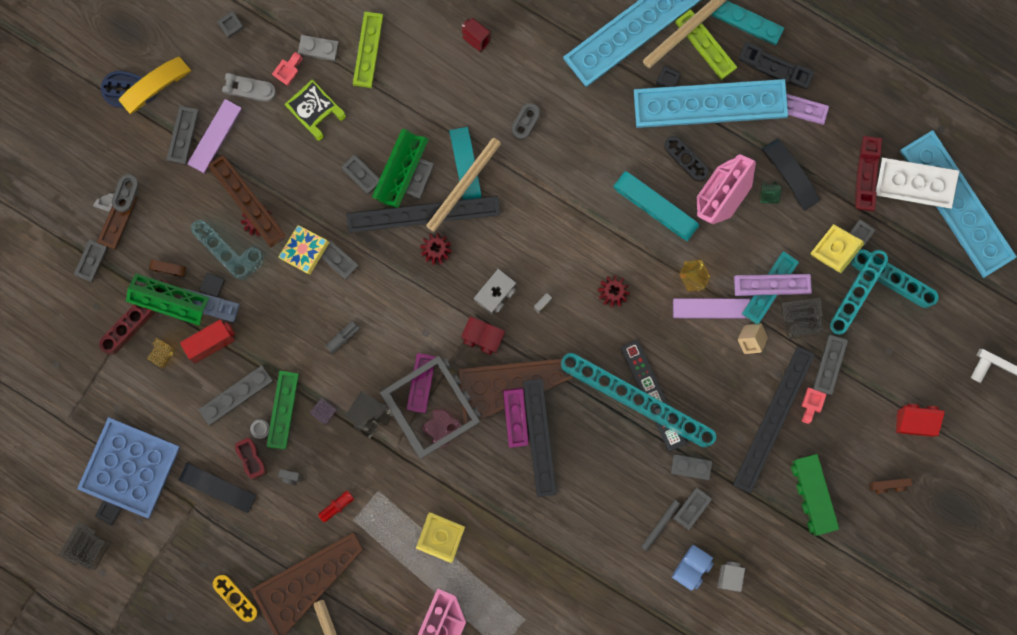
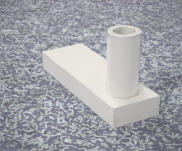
(985, 361)

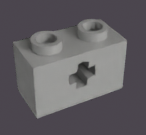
(485, 295)
(731, 577)

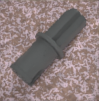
(342, 337)

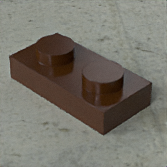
(882, 486)

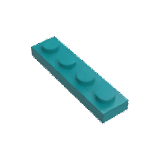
(749, 22)
(760, 303)

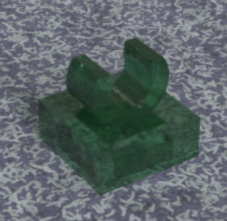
(770, 193)

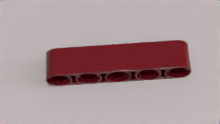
(132, 327)

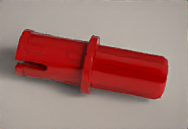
(336, 506)

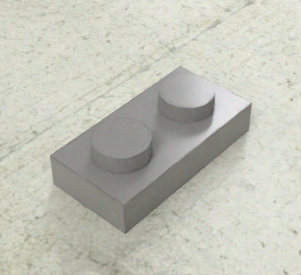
(318, 48)

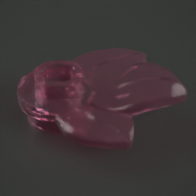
(438, 426)

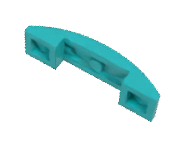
(464, 159)

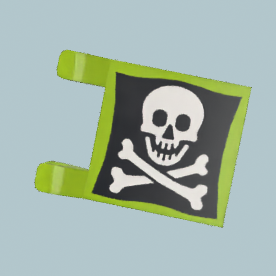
(312, 106)

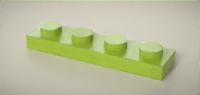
(708, 48)
(368, 49)

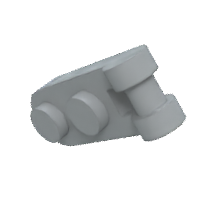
(249, 88)

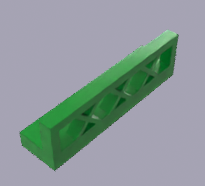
(397, 168)
(165, 301)

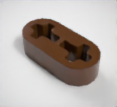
(167, 268)

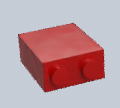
(208, 341)

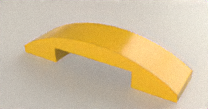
(153, 83)

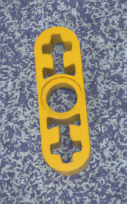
(221, 591)

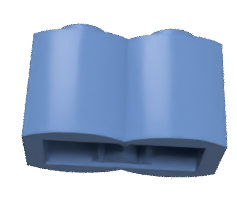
(692, 567)

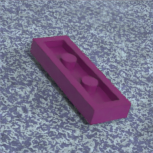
(420, 385)
(515, 417)

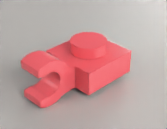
(286, 71)
(813, 402)

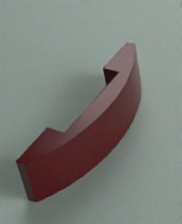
(867, 173)

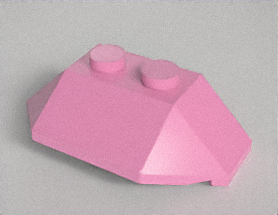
(726, 189)
(443, 616)

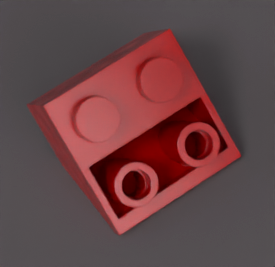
(919, 421)

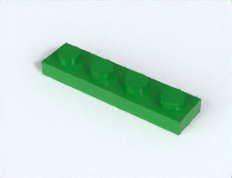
(282, 410)

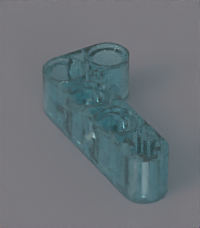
(223, 248)

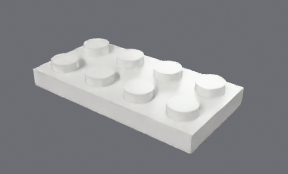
(917, 183)

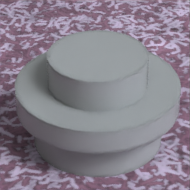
(259, 428)

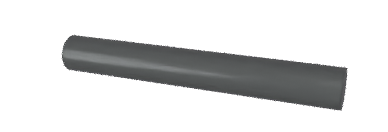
(660, 526)

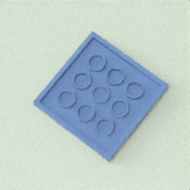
(128, 468)

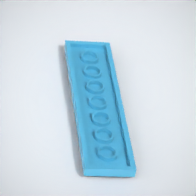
(624, 36)
(710, 103)
(968, 216)

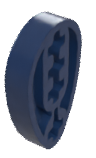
(118, 78)

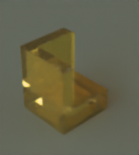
(694, 275)
(160, 353)

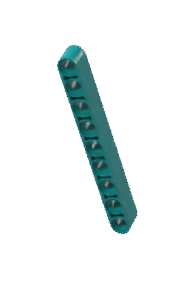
(648, 401)

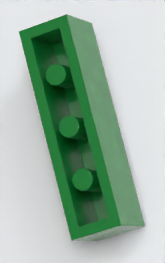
(815, 495)

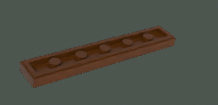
(247, 201)

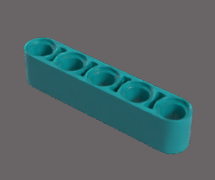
(656, 206)
(904, 279)
(850, 298)

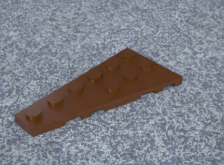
(487, 383)
(295, 590)

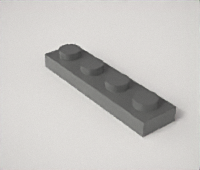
(235, 395)

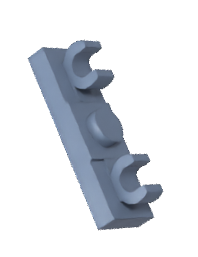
(219, 307)

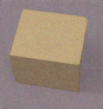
(752, 338)

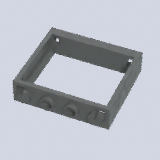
(403, 422)

